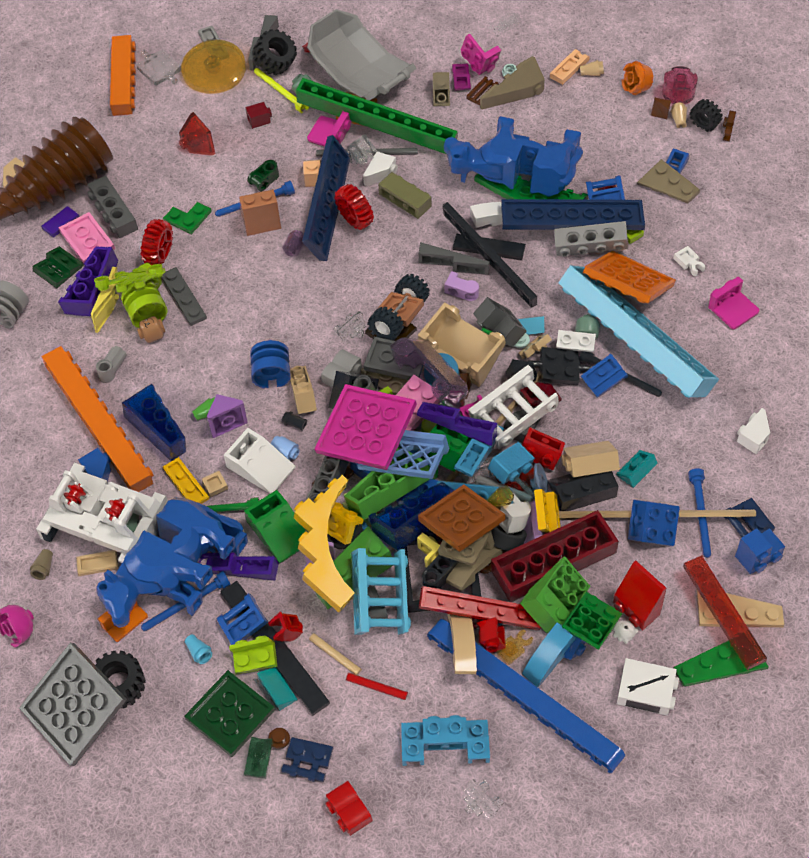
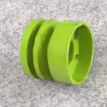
(143, 303)

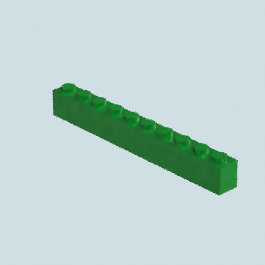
(374, 115)

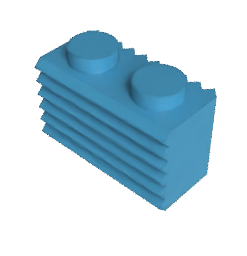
(511, 463)

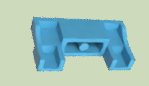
(445, 734)

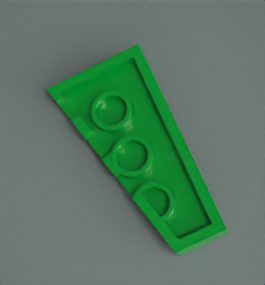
(713, 664)

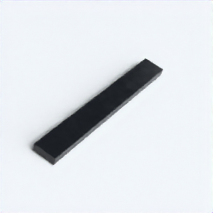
(489, 255)
(287, 663)

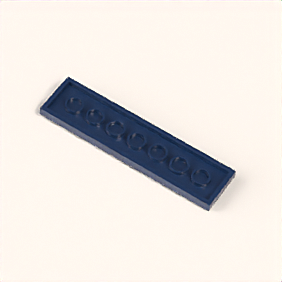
(323, 210)
(565, 213)

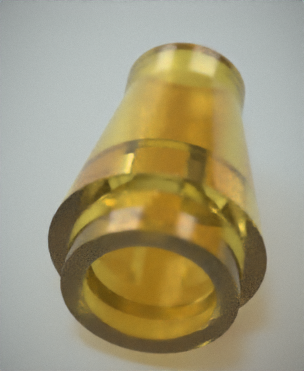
(501, 497)

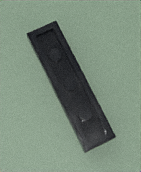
(503, 248)

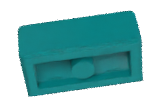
(637, 468)
(276, 687)

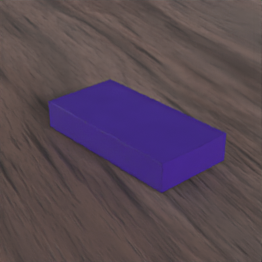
(61, 218)

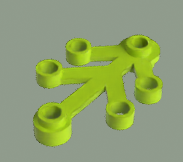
(124, 278)

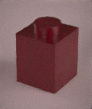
(258, 115)

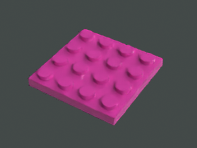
(366, 427)

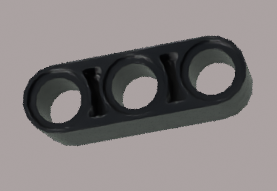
(437, 573)

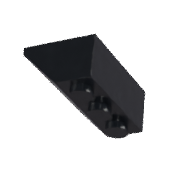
(583, 490)

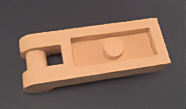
(569, 66)

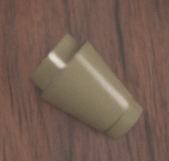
(42, 564)

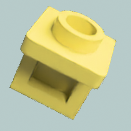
(428, 546)

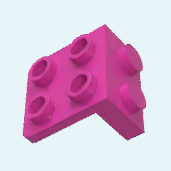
(477, 58)
(327, 126)
(731, 304)

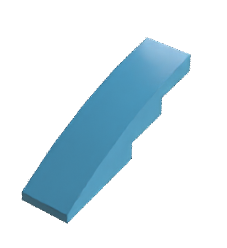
(474, 456)

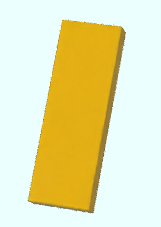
(185, 481)

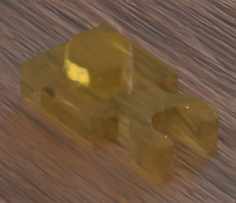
(514, 647)

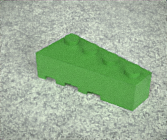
(382, 489)
(374, 548)

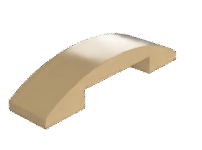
(463, 644)

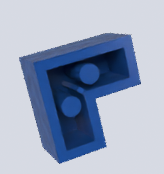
(758, 550)

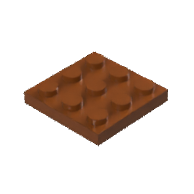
(461, 517)

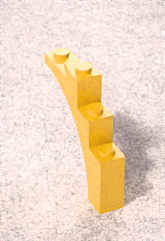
(322, 575)

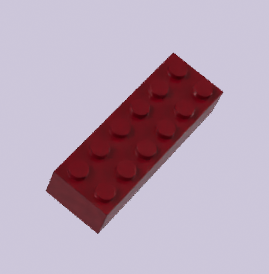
(579, 541)

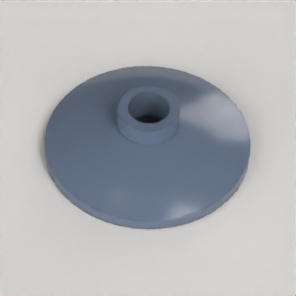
(540, 479)

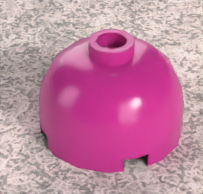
(16, 621)

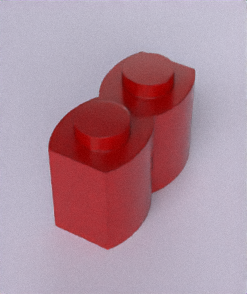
(349, 808)

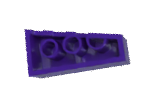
(83, 293)

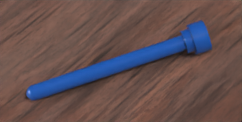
(285, 189)
(696, 477)
(219, 582)

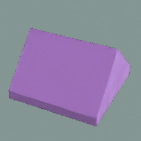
(226, 415)

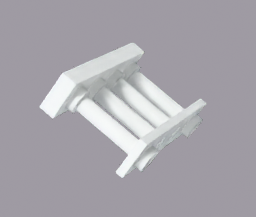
(510, 389)

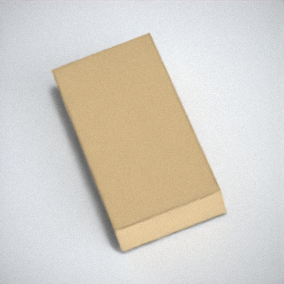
(97, 563)

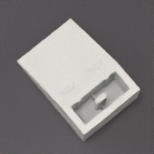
(258, 461)

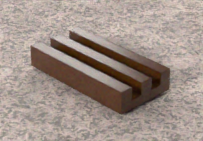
(477, 91)

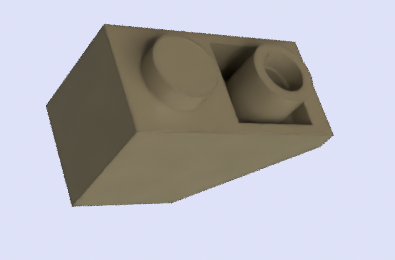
(441, 89)

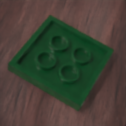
(229, 713)

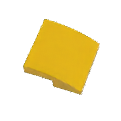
(547, 510)

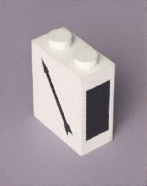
(647, 687)

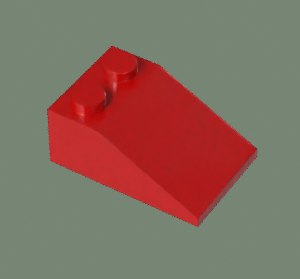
(640, 596)

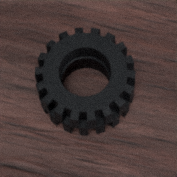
(282, 44)
(128, 664)

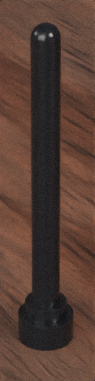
(589, 357)

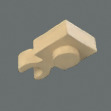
(535, 345)

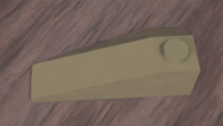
(519, 85)

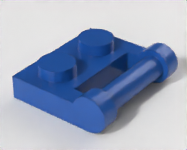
(607, 194)
(245, 624)

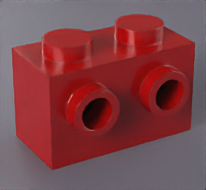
(543, 448)

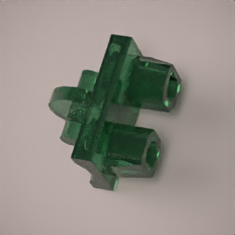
(258, 757)

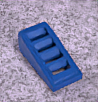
(679, 155)

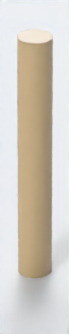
(335, 654)

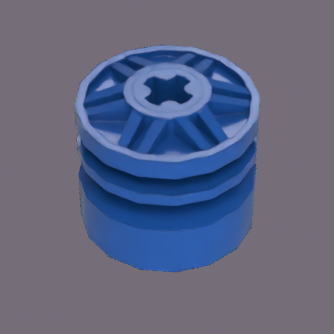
(270, 362)

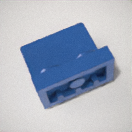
(653, 522)

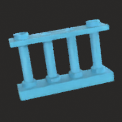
(362, 601)

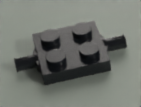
(559, 366)

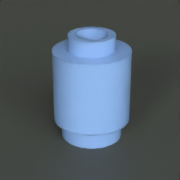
(286, 447)

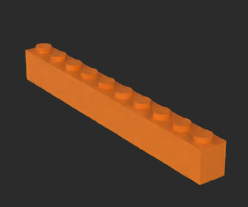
(97, 420)

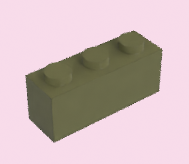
(405, 195)

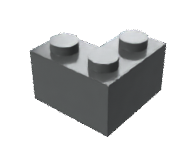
(499, 319)

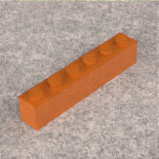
(122, 75)

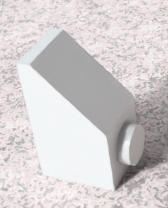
(379, 168)

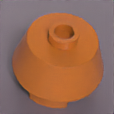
(637, 77)

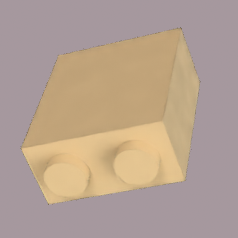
(590, 458)

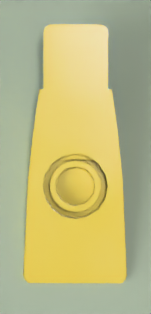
(105, 303)

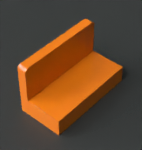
(137, 616)

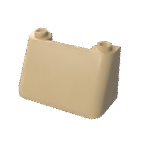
(469, 346)

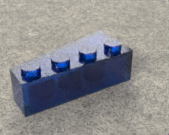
(154, 421)
(400, 523)

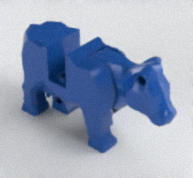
(513, 154)
(168, 562)

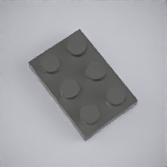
(381, 361)

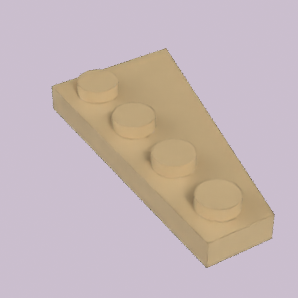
(752, 611)

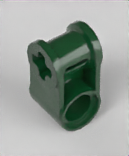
(265, 175)

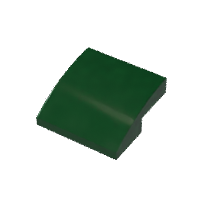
(61, 261)

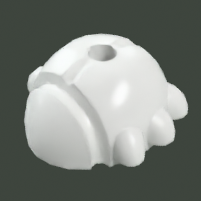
(624, 634)

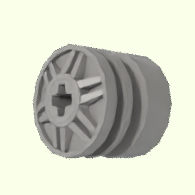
(12, 303)

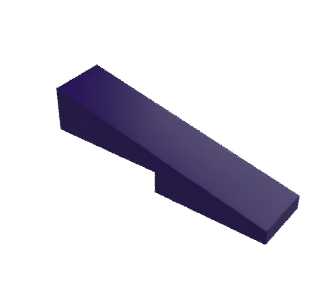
(450, 418)
(253, 566)

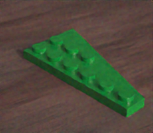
(522, 190)

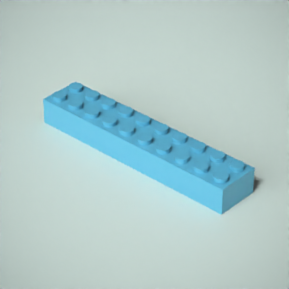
(639, 333)

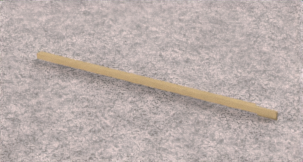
(682, 513)

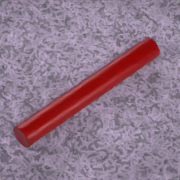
(376, 686)

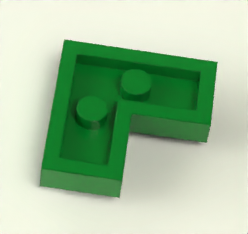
(188, 221)

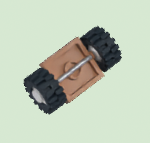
(399, 307)

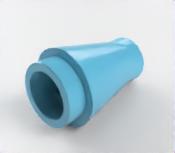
(199, 650)

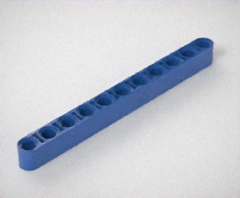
(536, 702)

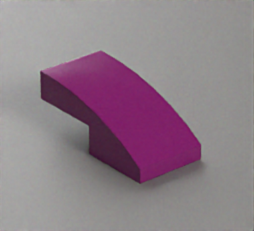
(461, 76)

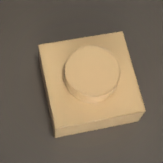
(214, 483)

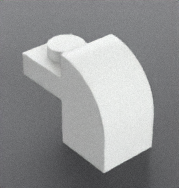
(516, 515)

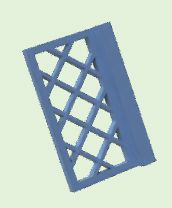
(420, 442)

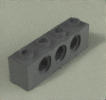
(112, 206)

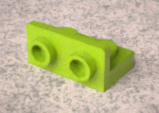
(254, 655)

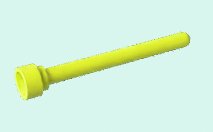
(280, 89)

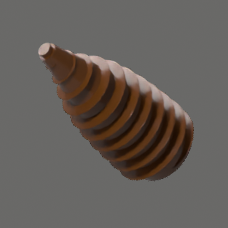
(56, 167)

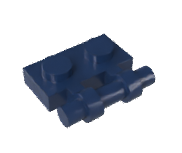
(308, 753)

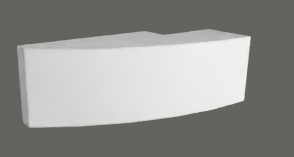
(486, 214)

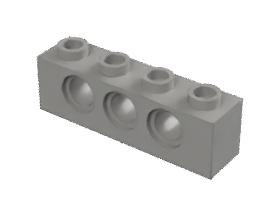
(598, 233)

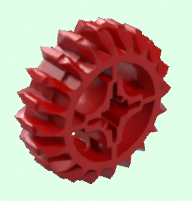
(354, 206)
(156, 242)

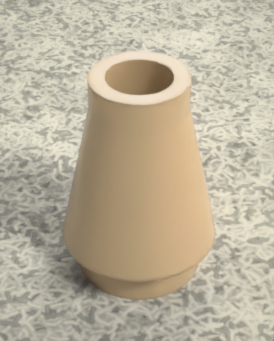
(592, 69)
(679, 114)

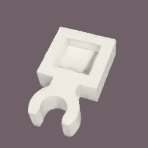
(689, 259)

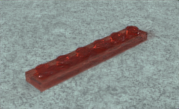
(725, 612)

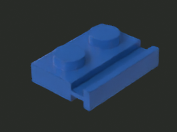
(604, 375)

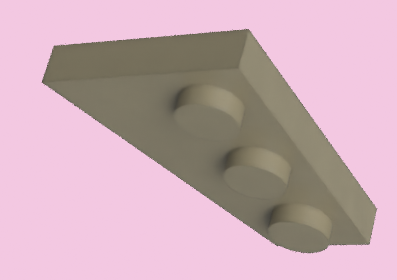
(668, 181)

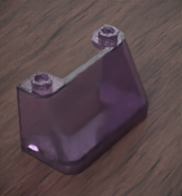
(448, 386)

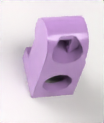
(461, 288)

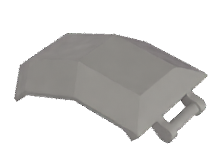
(355, 56)

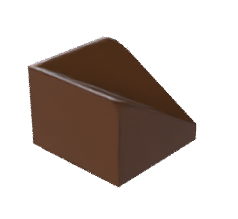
(661, 108)

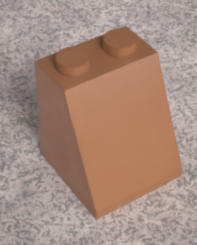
(260, 212)

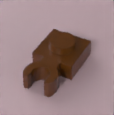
(728, 123)

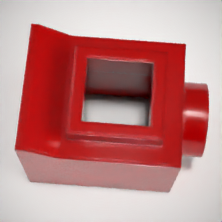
(291, 626)
(491, 635)

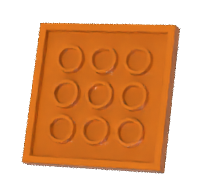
(629, 276)

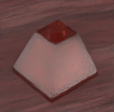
(196, 136)

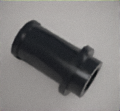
(293, 420)

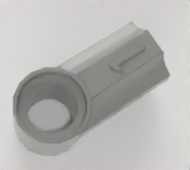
(108, 366)

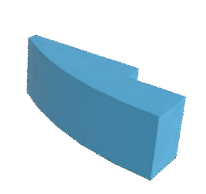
(548, 654)

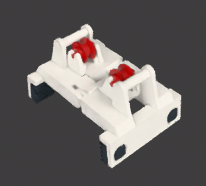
(107, 507)

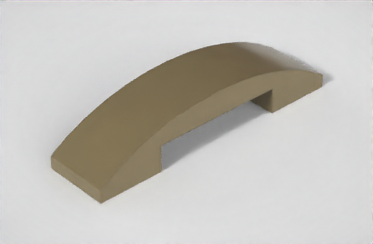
(464, 574)

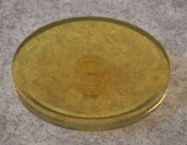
(213, 66)

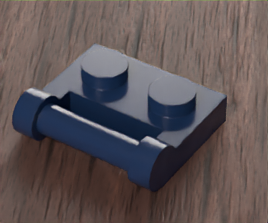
(759, 521)

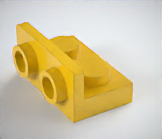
(342, 523)

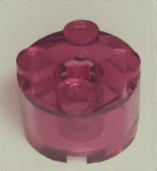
(679, 85)

